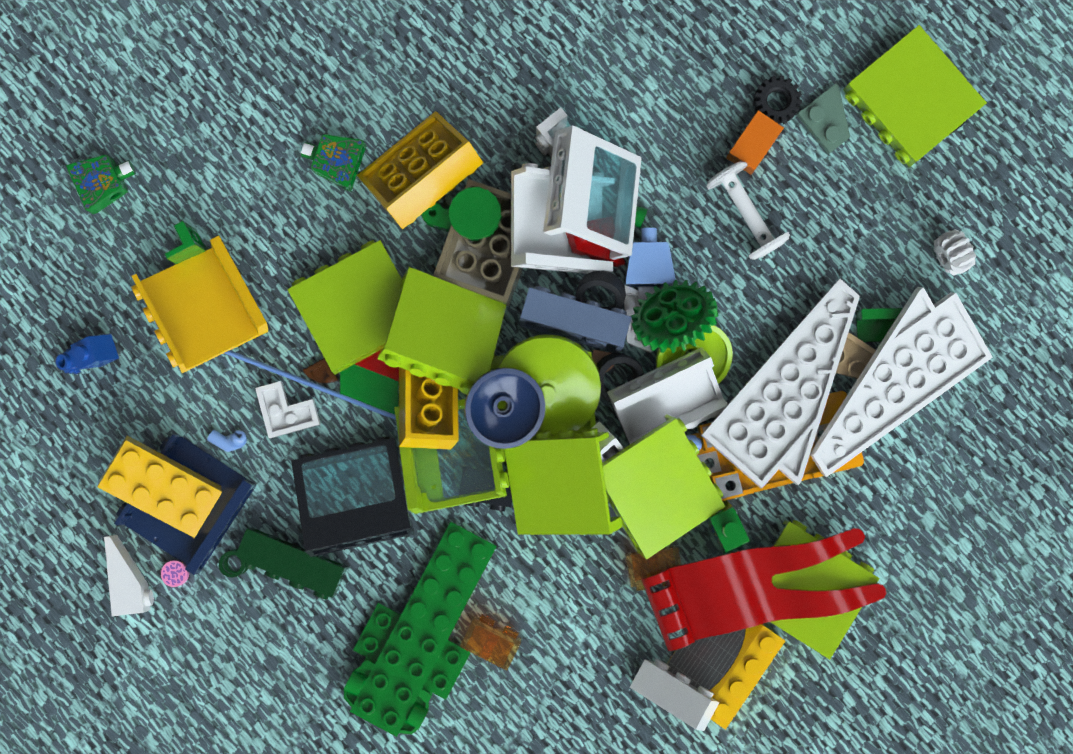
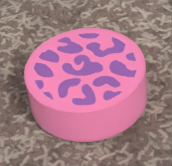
(174, 573)

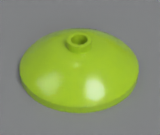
(715, 344)

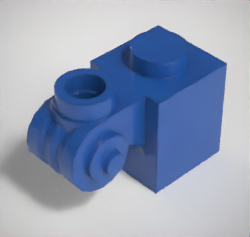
(88, 353)

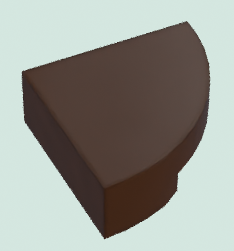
(320, 372)

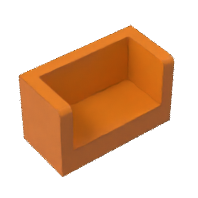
(755, 141)

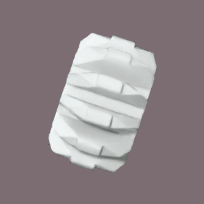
(954, 252)

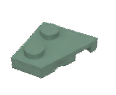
(826, 119)

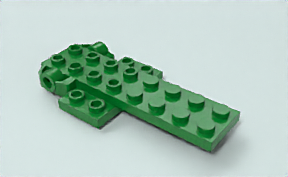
(411, 650)

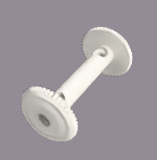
(747, 209)

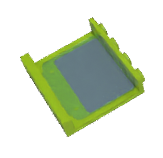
(454, 476)

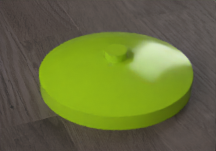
(564, 375)

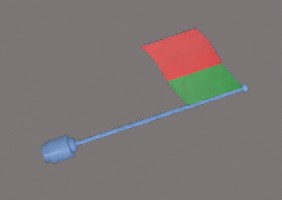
(365, 383)

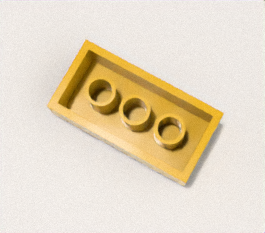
(427, 413)
(160, 486)

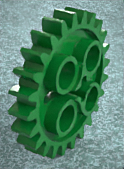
(674, 316)

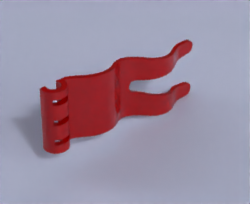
(738, 590)

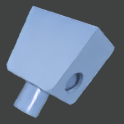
(649, 262)

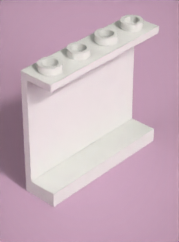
(528, 243)

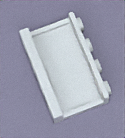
(679, 388)

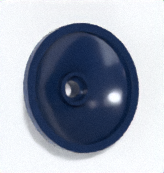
(513, 423)

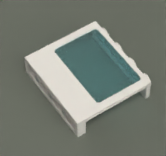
(592, 191)

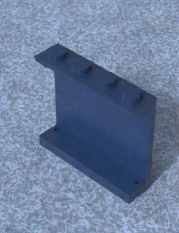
(185, 548)

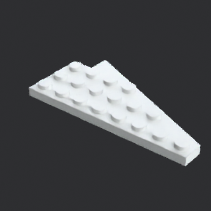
(913, 365)
(781, 406)

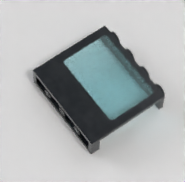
(351, 497)

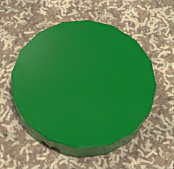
(475, 213)

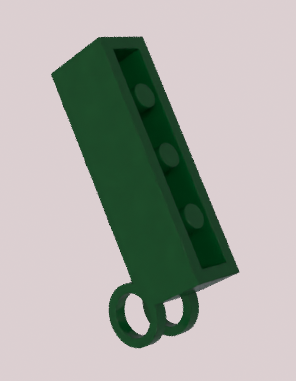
(285, 561)

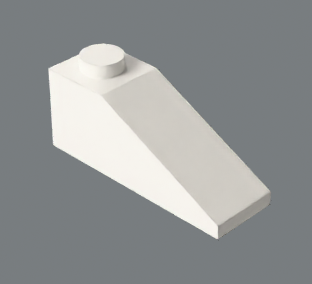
(126, 583)

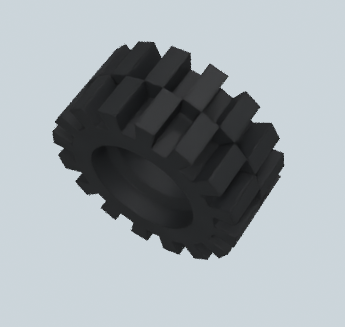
(787, 89)

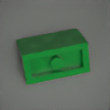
(191, 245)
(875, 323)

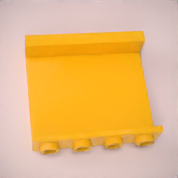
(200, 307)

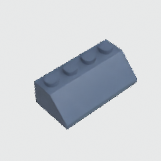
(575, 320)

